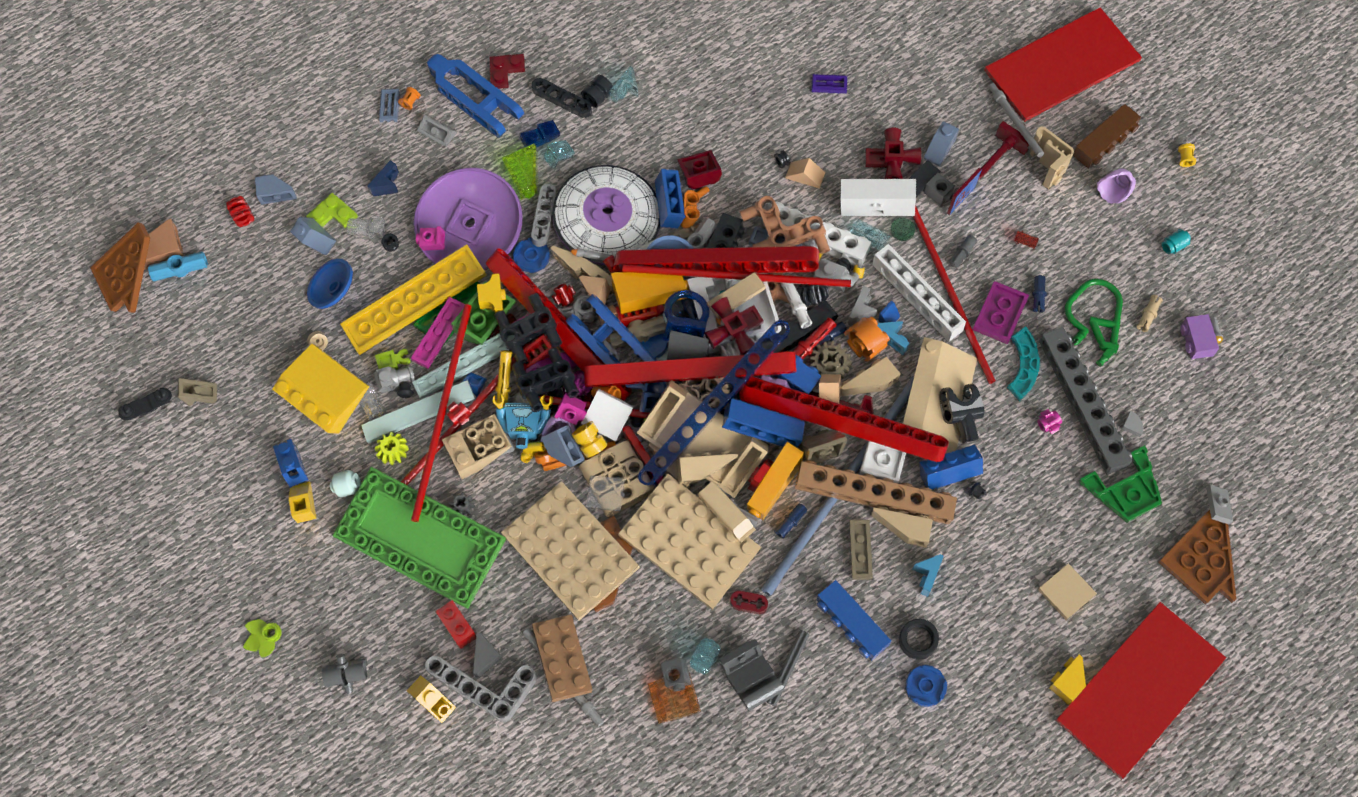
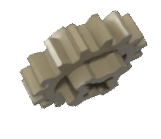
(831, 353)

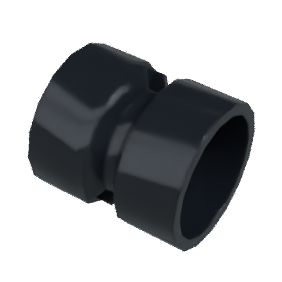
(598, 90)

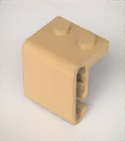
(1056, 155)

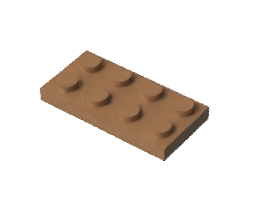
(562, 658)

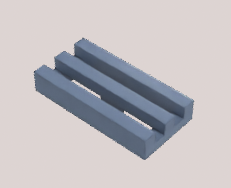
(390, 92)

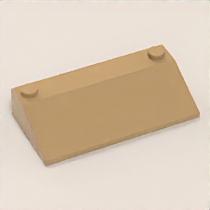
(938, 368)
(673, 410)

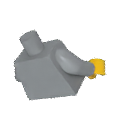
(832, 270)

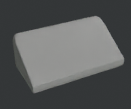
(436, 130)

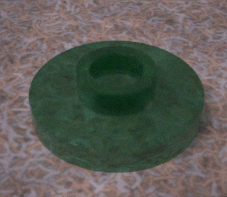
(902, 229)

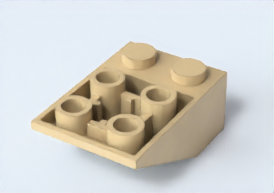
(477, 446)

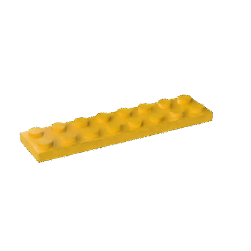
(413, 299)

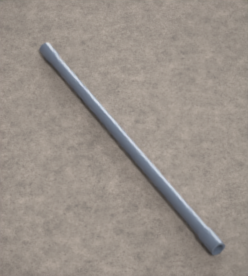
(775, 579)

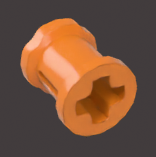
(409, 98)

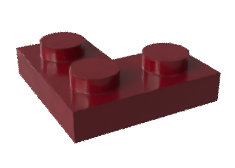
(505, 64)

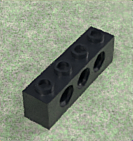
(727, 226)

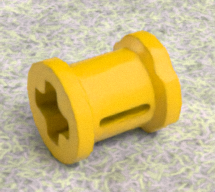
(1187, 155)

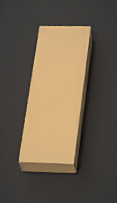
(740, 292)

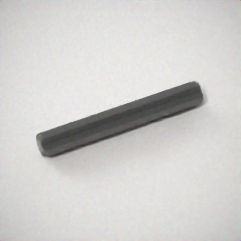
(790, 663)

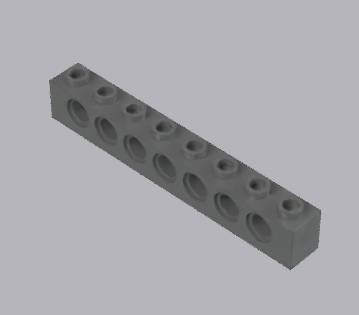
(1110, 461)

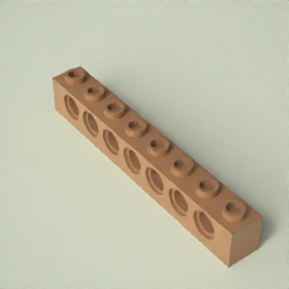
(865, 496)

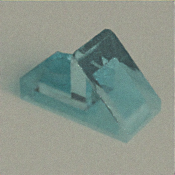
(625, 84)

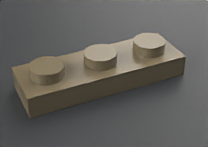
(860, 550)

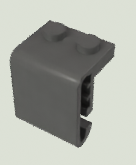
(751, 675)

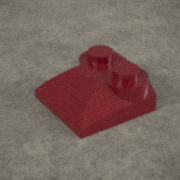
(700, 169)

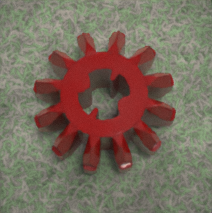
(240, 211)

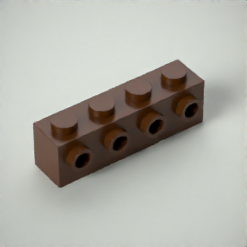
(1106, 136)

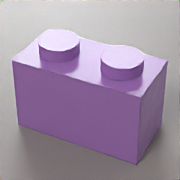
(1199, 336)

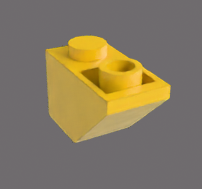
(302, 502)
(1071, 681)
(431, 698)

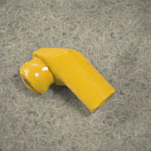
(528, 453)

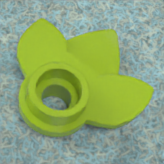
(260, 637)

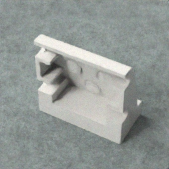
(711, 287)

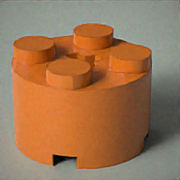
(866, 338)

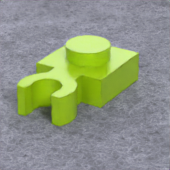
(390, 359)

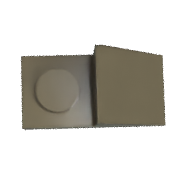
(200, 391)

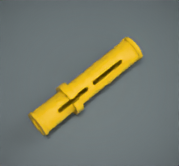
(504, 376)

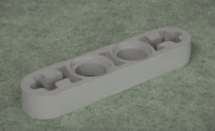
(543, 214)

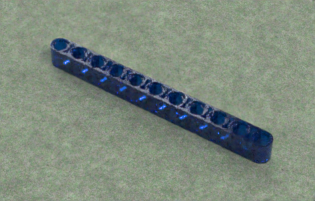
(717, 393)

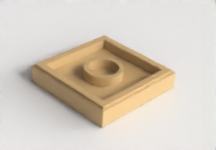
(1067, 591)

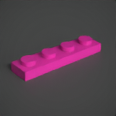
(437, 333)

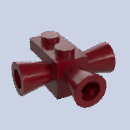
(892, 154)
(734, 325)

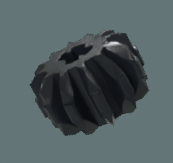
(812, 293)

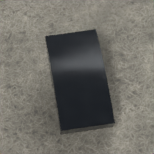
(924, 175)

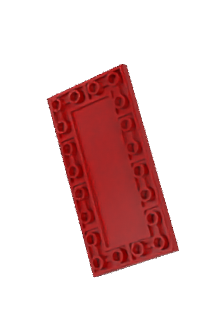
(1062, 64)
(1140, 690)

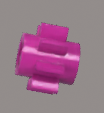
(1049, 421)

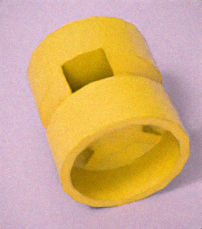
(590, 441)

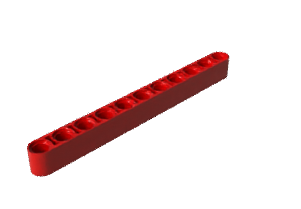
(725, 259)
(522, 287)
(683, 369)
(844, 419)

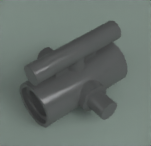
(344, 673)

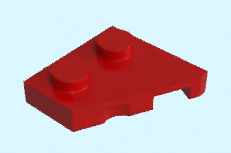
(758, 475)

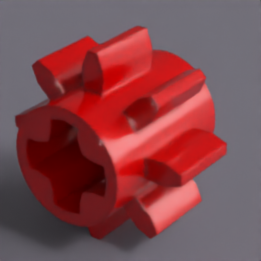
(563, 294)
(458, 413)

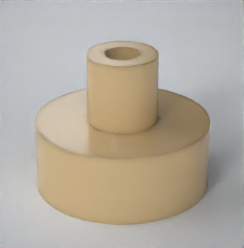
(319, 339)

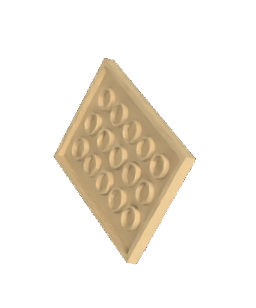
(688, 542)
(570, 550)

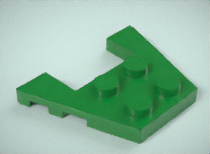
(1130, 496)

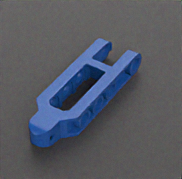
(479, 112)
(595, 340)

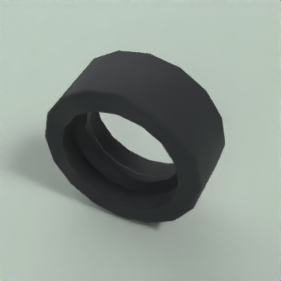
(928, 626)

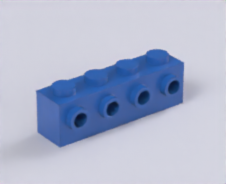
(762, 424)
(853, 620)

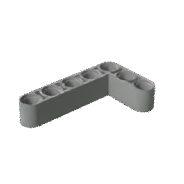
(480, 691)

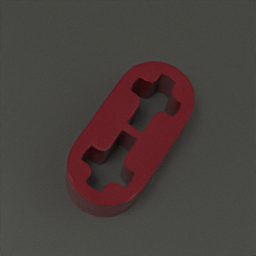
(750, 597)

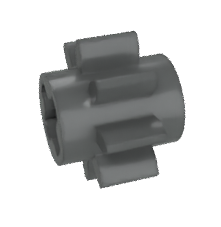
(464, 500)

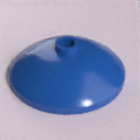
(330, 283)

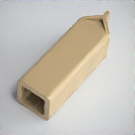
(726, 511)

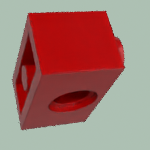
(456, 624)

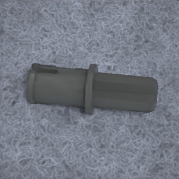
(963, 251)

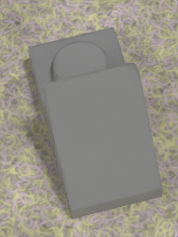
(861, 307)

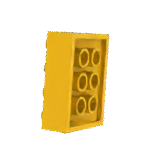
(321, 389)

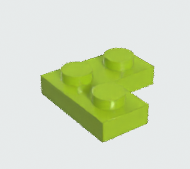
(332, 208)

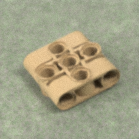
(623, 460)

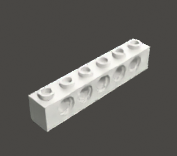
(843, 237)
(919, 293)

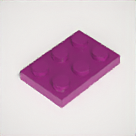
(1000, 312)

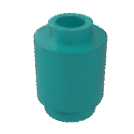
(1176, 241)

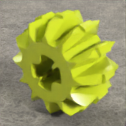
(387, 444)

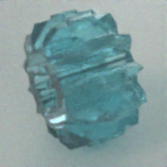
(705, 656)

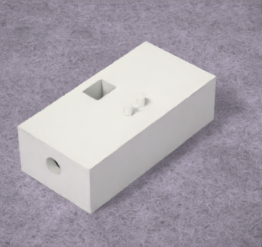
(878, 197)

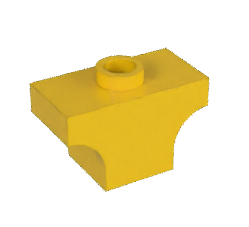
(491, 295)

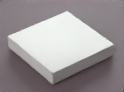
(608, 414)
(882, 462)

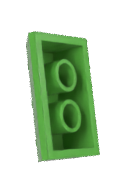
(481, 321)

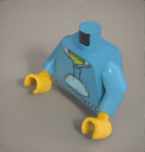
(520, 420)

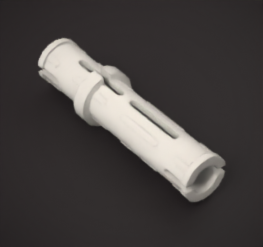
(798, 308)

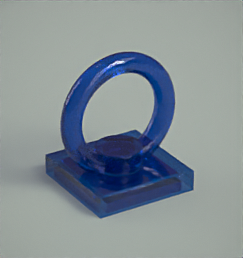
(684, 324)

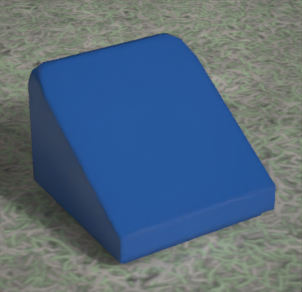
(889, 313)
(476, 382)

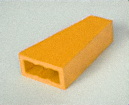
(644, 290)
(775, 481)

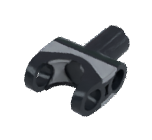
(963, 411)

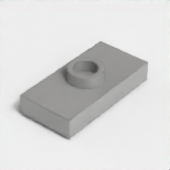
(1219, 504)

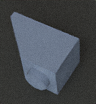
(941, 143)
(272, 189)
(313, 235)
(563, 446)

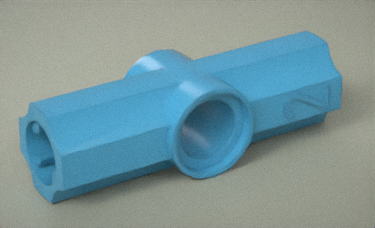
(187, 264)

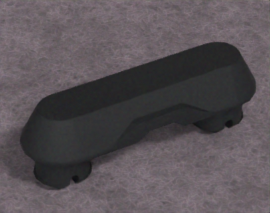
(145, 405)

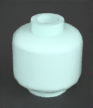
(345, 483)

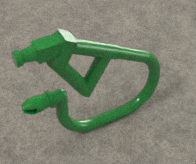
(1109, 347)

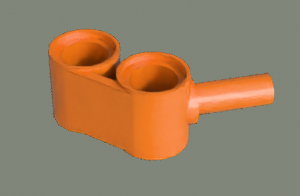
(690, 202)

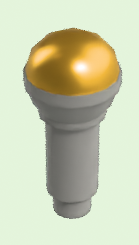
(1219, 337)

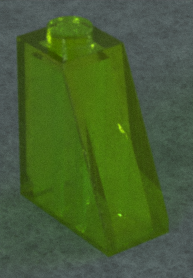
(523, 170)

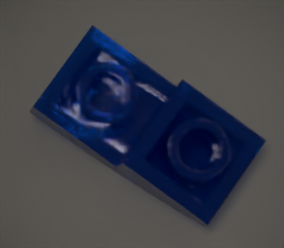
(541, 135)

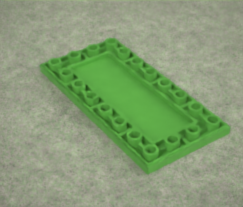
(439, 551)

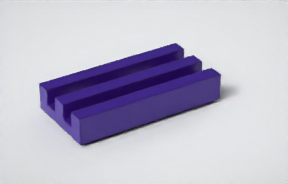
(829, 86)

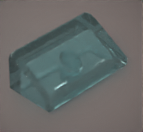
(877, 237)

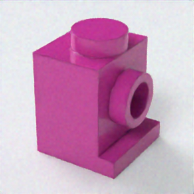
(435, 242)
(571, 409)

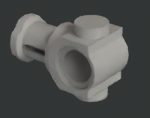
(578, 307)
(389, 378)

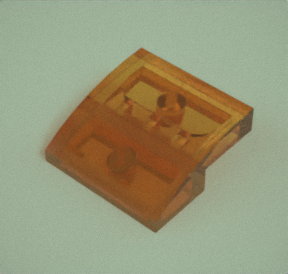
(673, 704)

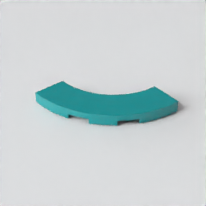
(1028, 366)

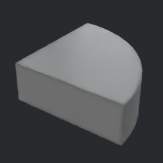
(1133, 424)

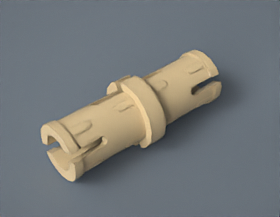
(1149, 313)

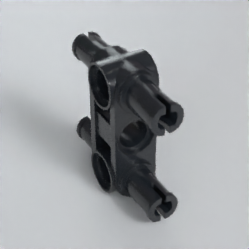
(528, 328)
(545, 379)

